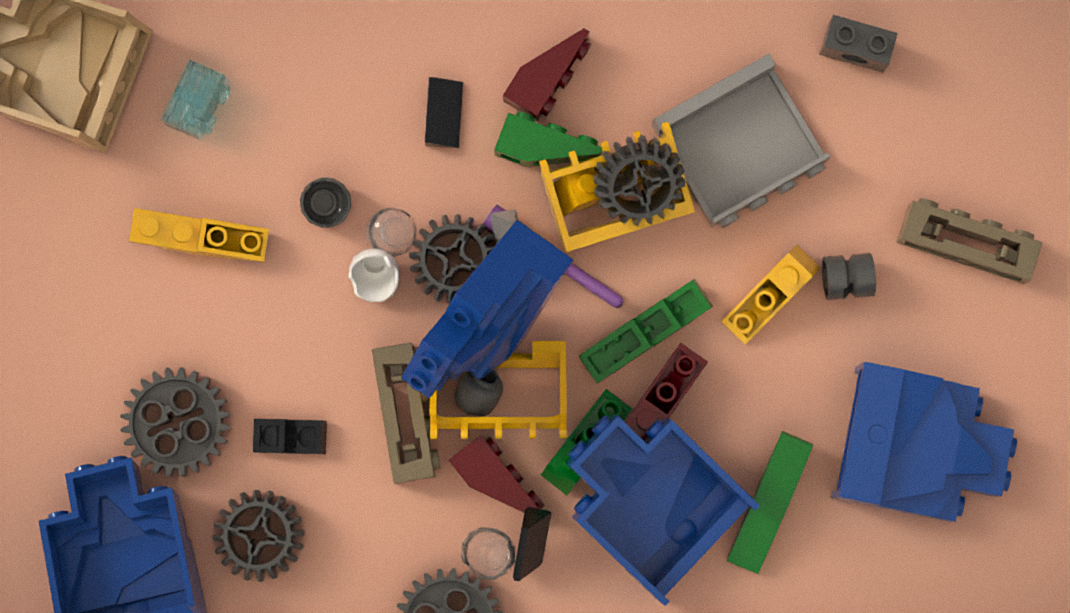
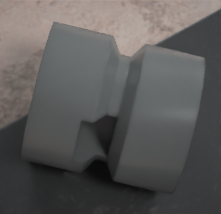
(848, 276)

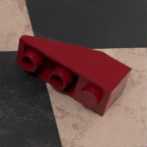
(540, 78)
(666, 390)
(486, 473)

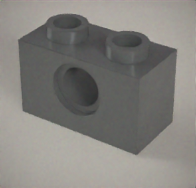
(858, 43)

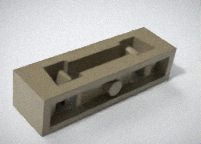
(1022, 258)
(414, 468)

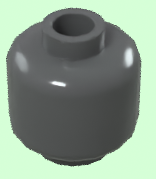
(479, 396)

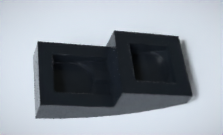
(289, 436)

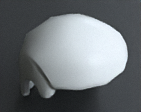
(374, 275)

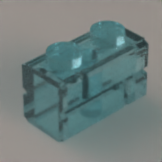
(196, 100)

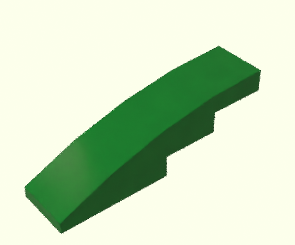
(645, 331)
(773, 496)

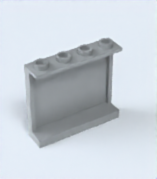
(742, 142)

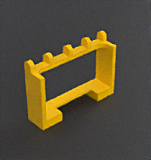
(590, 235)
(544, 355)

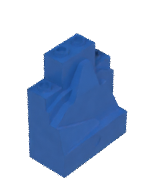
(489, 311)
(918, 445)
(653, 500)
(120, 546)

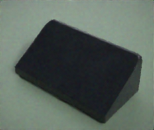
(443, 113)
(531, 542)

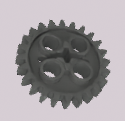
(165, 394)
(436, 594)

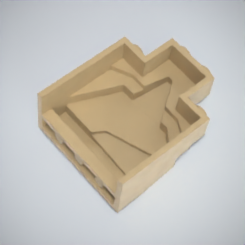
(69, 66)

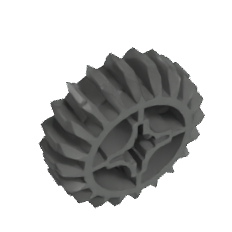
(612, 184)
(428, 248)
(263, 520)

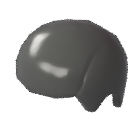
(325, 202)

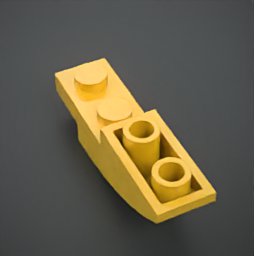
(198, 236)

